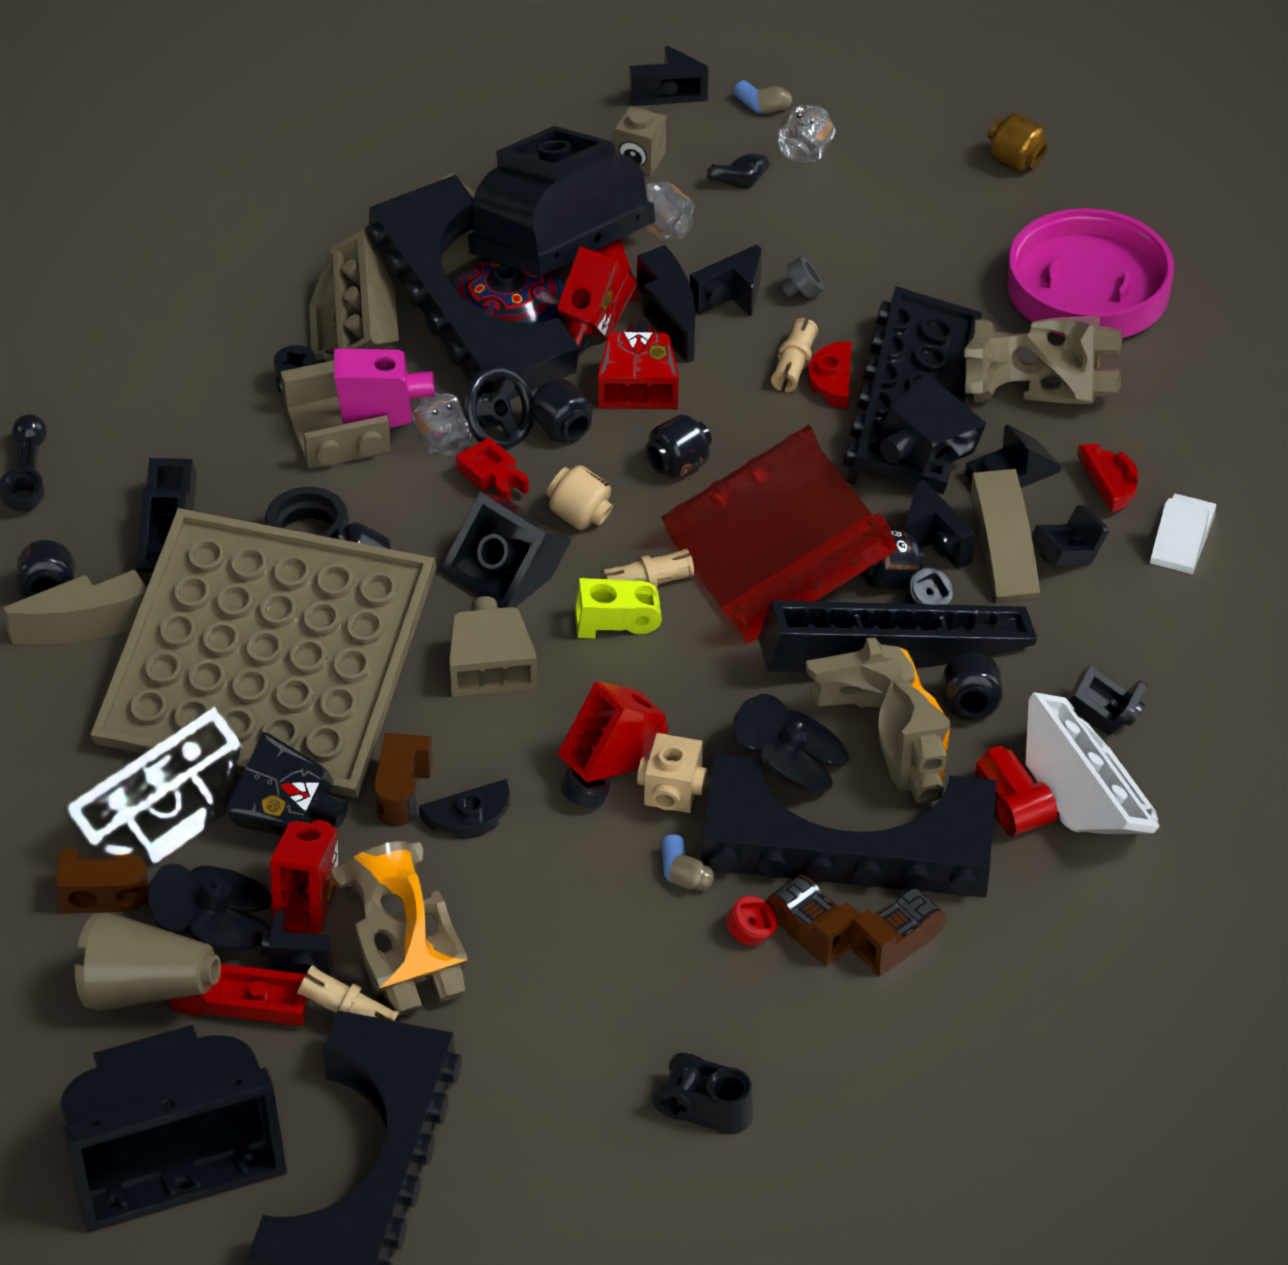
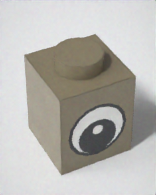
(642, 137)

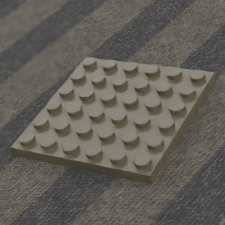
(274, 635)

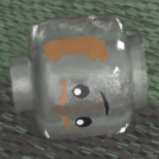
(805, 134)
(672, 211)
(441, 425)

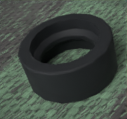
(308, 503)

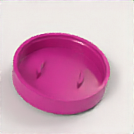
(1091, 267)

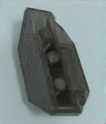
(163, 794)

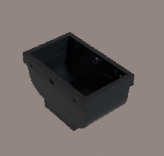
(555, 197)
(167, 1120)

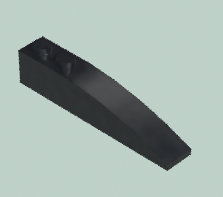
(929, 632)

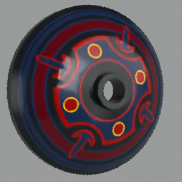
(510, 292)

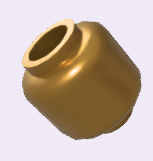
(1018, 142)

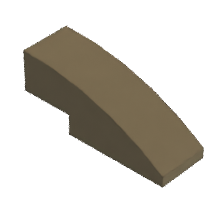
(1005, 535)
(76, 611)

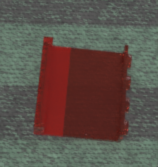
(778, 532)

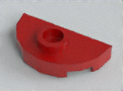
(831, 372)
(1112, 474)

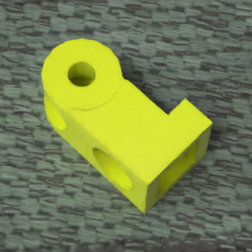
(616, 606)

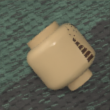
(579, 497)

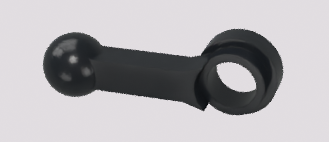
(29, 433)

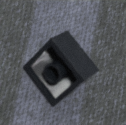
(504, 551)

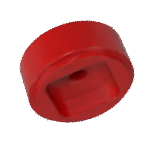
(751, 920)

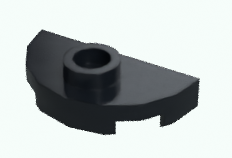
(468, 812)

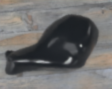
(742, 172)

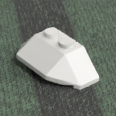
(1083, 772)

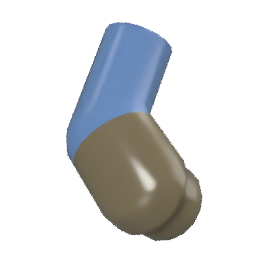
(763, 100)
(683, 869)

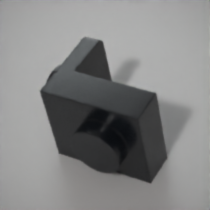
(1071, 542)
(1105, 701)
(295, 950)

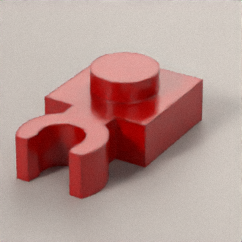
(491, 465)

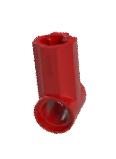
(1018, 800)

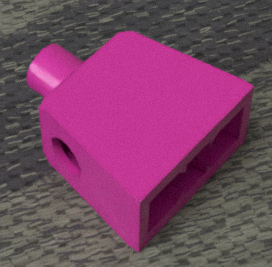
(378, 384)

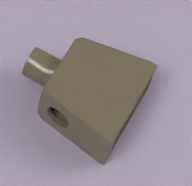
(491, 651)

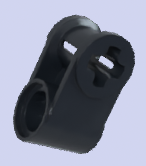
(706, 1093)

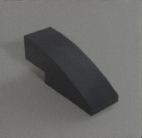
(668, 298)
(169, 487)

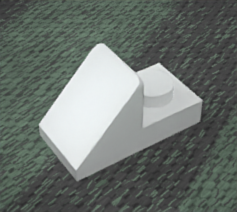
(1182, 533)

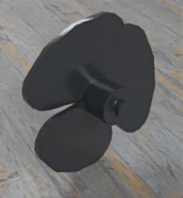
(786, 740)
(203, 902)

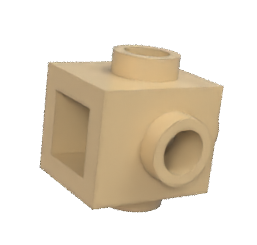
(670, 782)

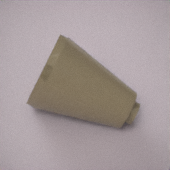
(140, 964)

